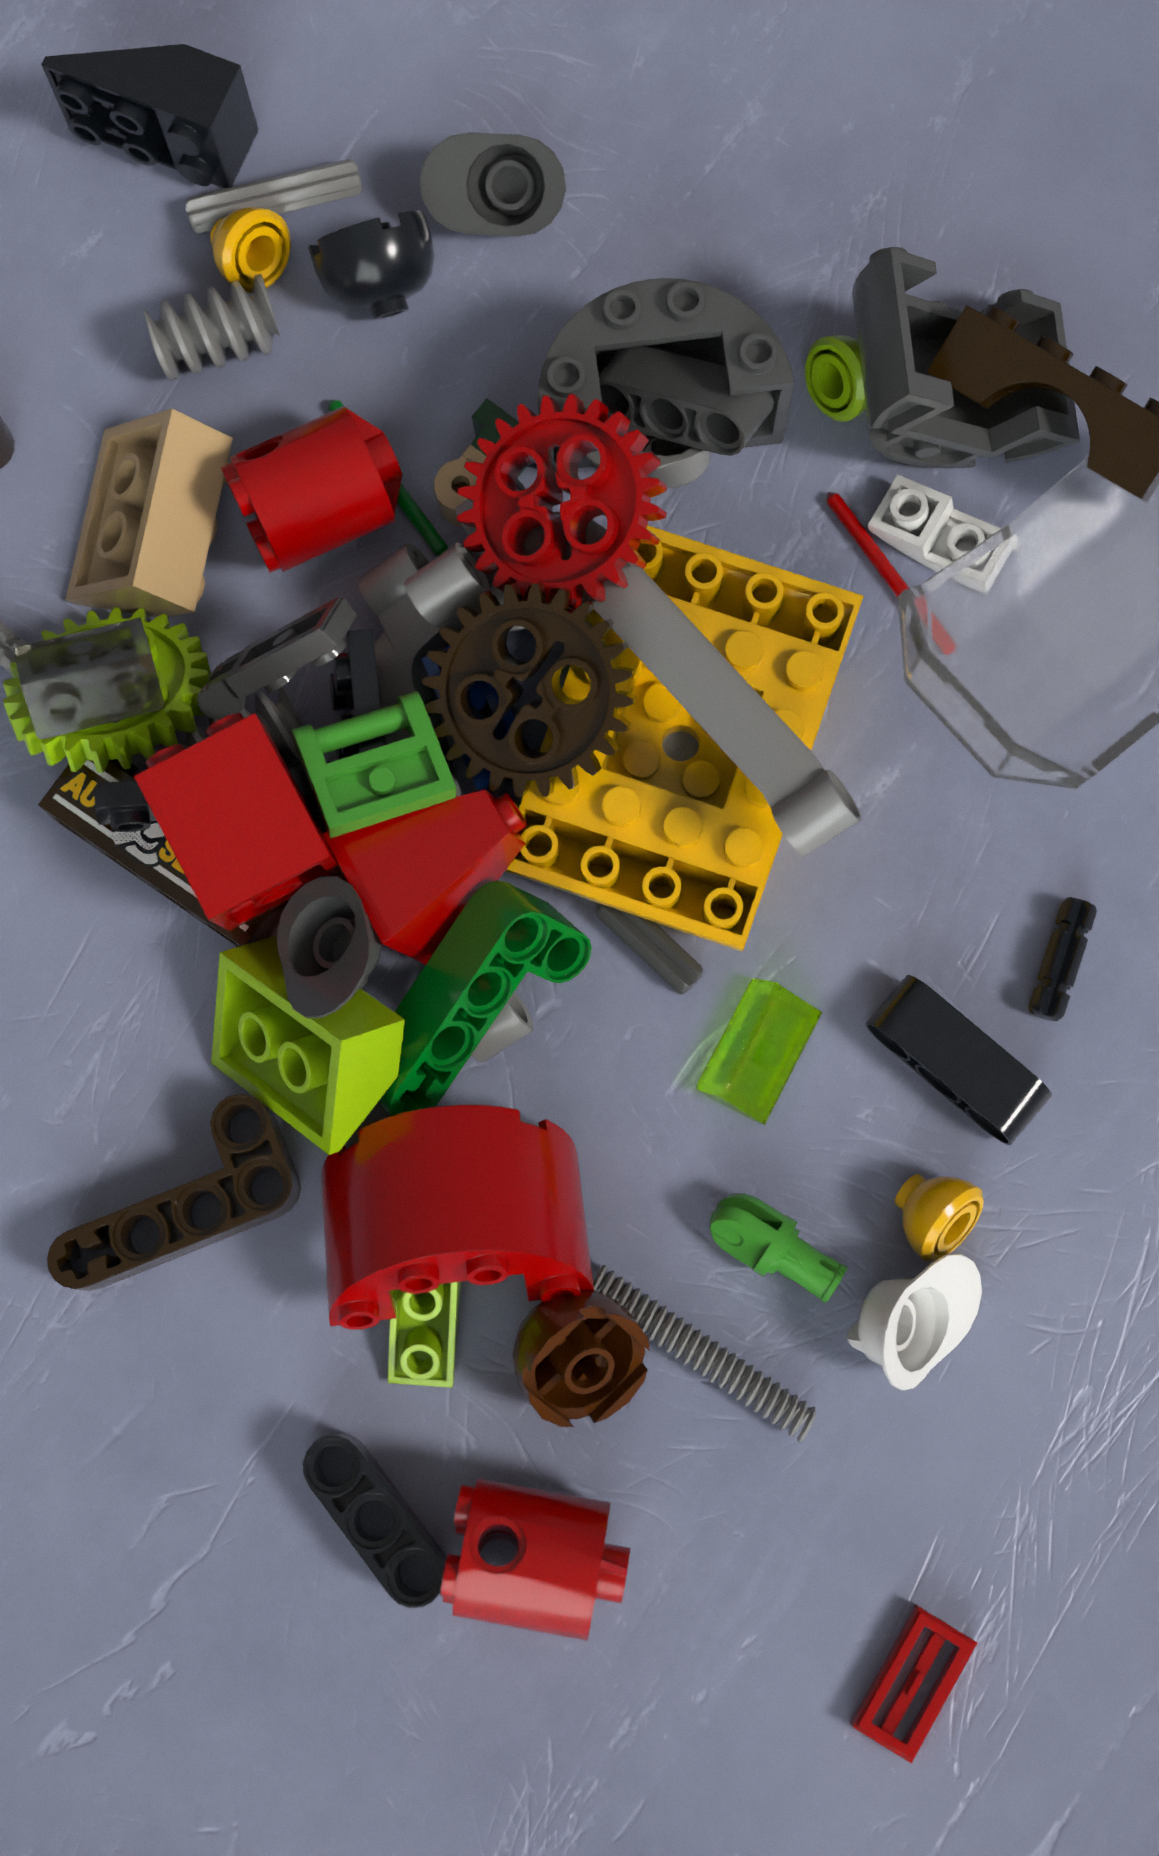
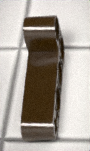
(174, 1207)

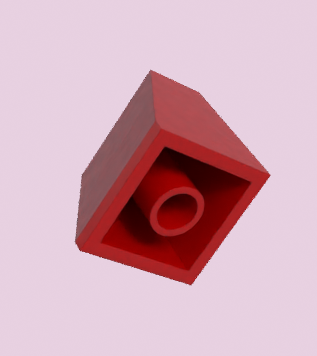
(236, 820)

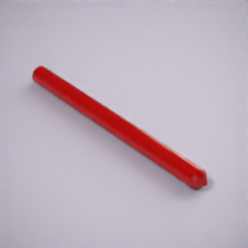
(866, 543)

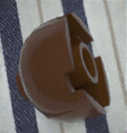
(579, 1357)

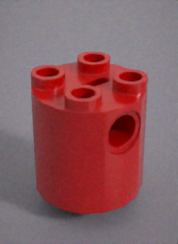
(315, 487)
(557, 1566)

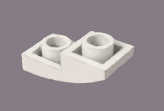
(926, 524)

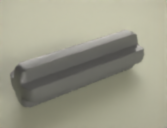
(653, 947)

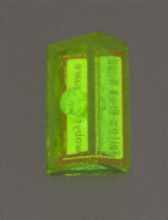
(759, 1049)

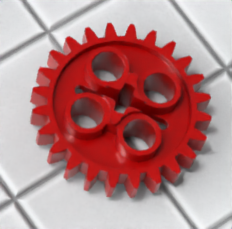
(615, 490)

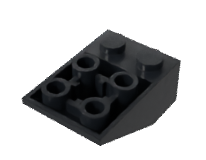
(159, 107)

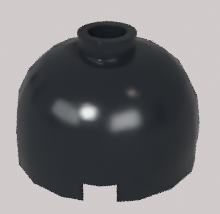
(376, 264)

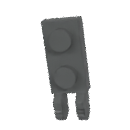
(277, 657)

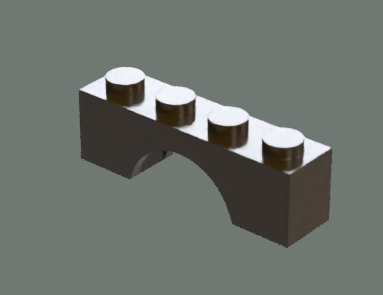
(991, 362)

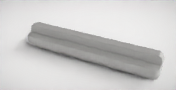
(277, 193)

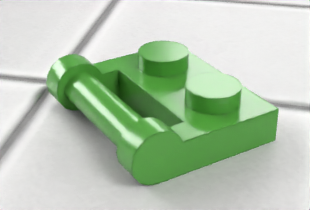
(380, 780)

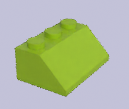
(306, 1070)

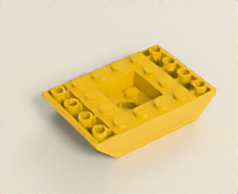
(695, 834)

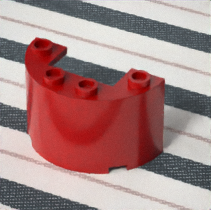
(451, 1202)

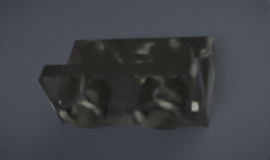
(88, 678)

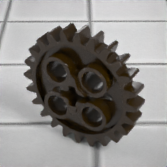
(482, 655)

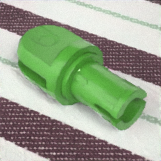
(771, 1243)

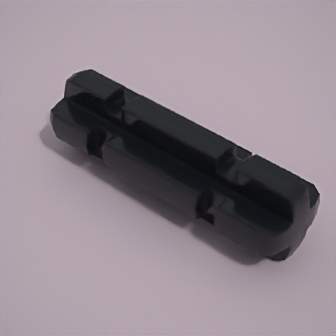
(1062, 959)

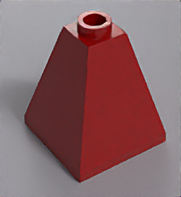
(427, 866)

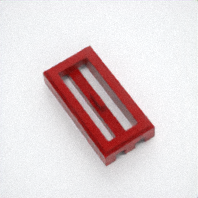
(891, 1667)

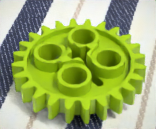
(181, 673)

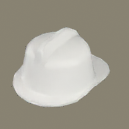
(918, 1320)

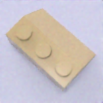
(150, 516)

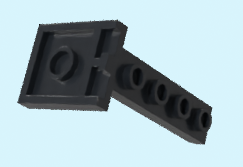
(352, 689)

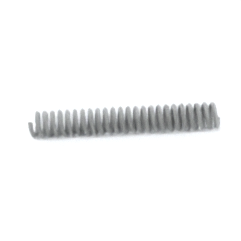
(692, 1342)

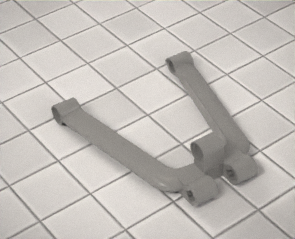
(421, 596)

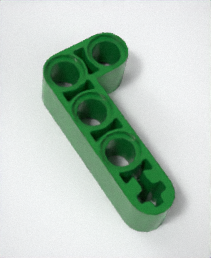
(470, 981)

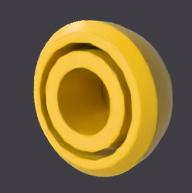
(251, 244)
(938, 1213)

